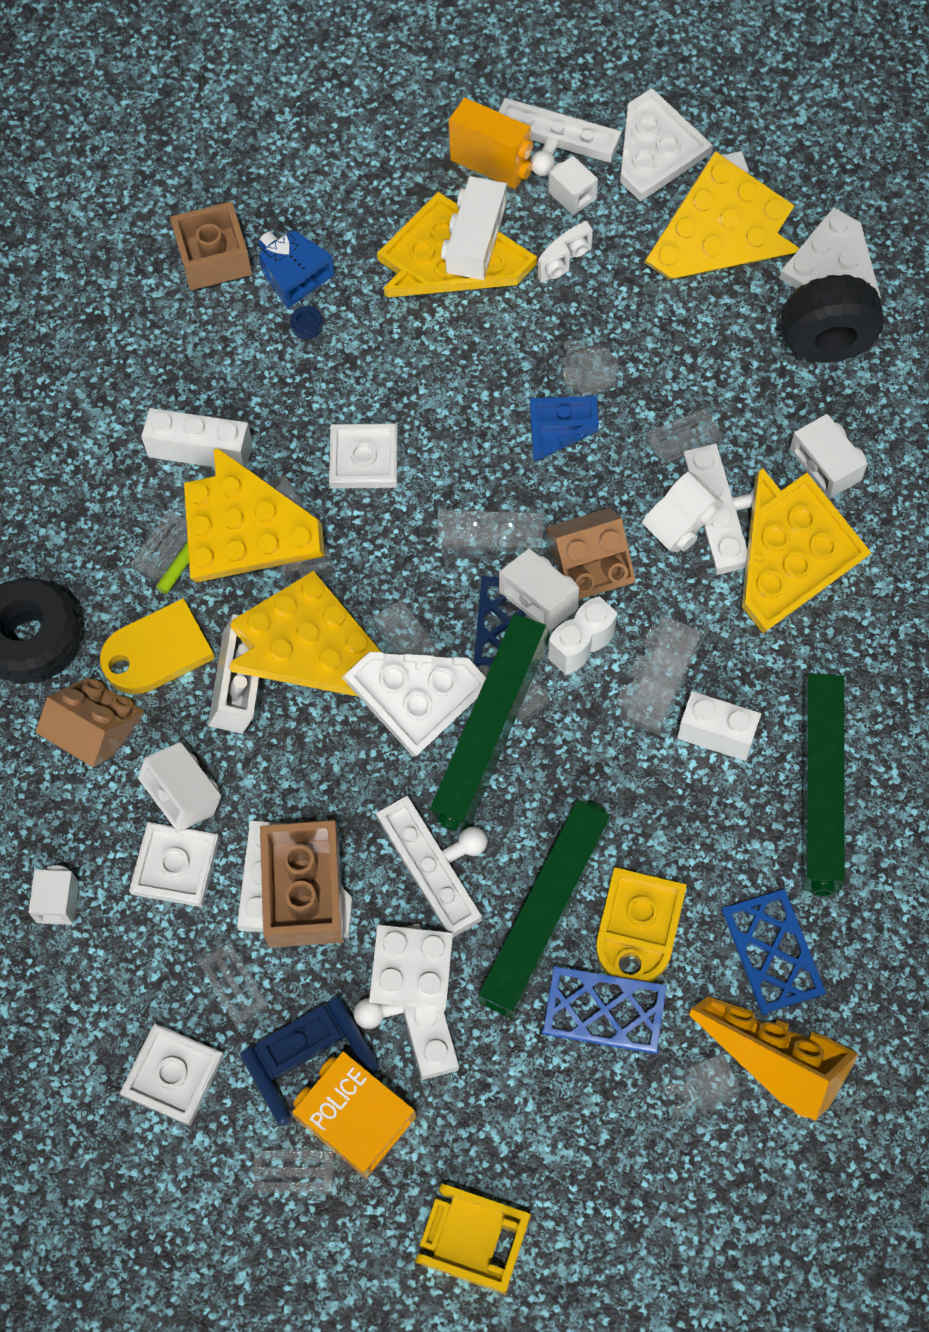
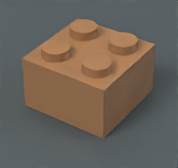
(211, 245)

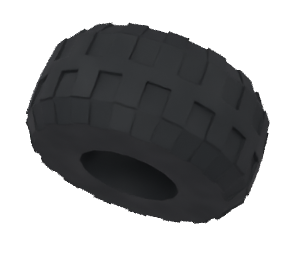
(832, 318)
(51, 646)

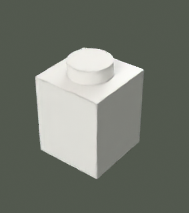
(572, 185)
(54, 896)

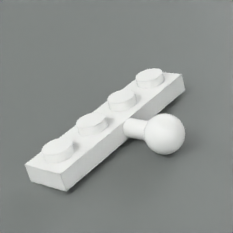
(562, 132)
(725, 533)
(431, 866)
(426, 1030)

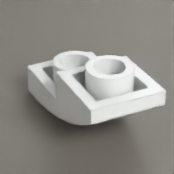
(557, 256)

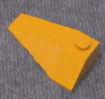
(792, 1067)

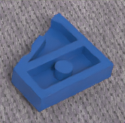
(561, 422)

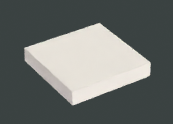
(363, 456)
(174, 864)
(172, 1074)

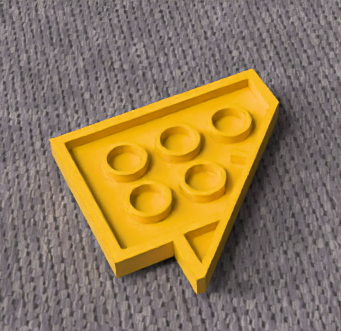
(722, 224)
(417, 258)
(244, 524)
(794, 548)

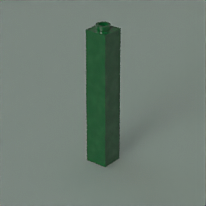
(490, 723)
(823, 785)
(544, 909)

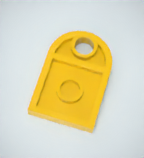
(157, 648)
(639, 924)

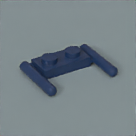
(300, 1043)

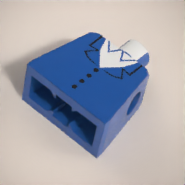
(293, 265)

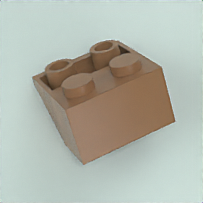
(592, 552)
(88, 720)

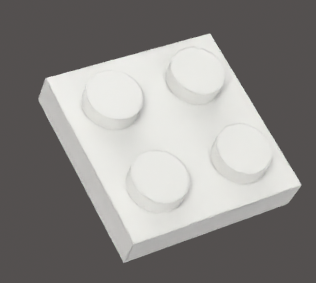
(411, 967)

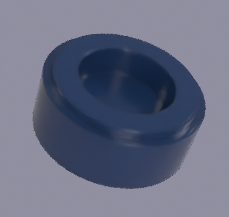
(306, 322)

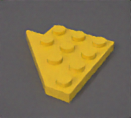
(301, 638)

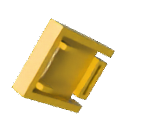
(467, 1235)

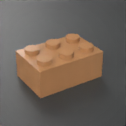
(301, 884)

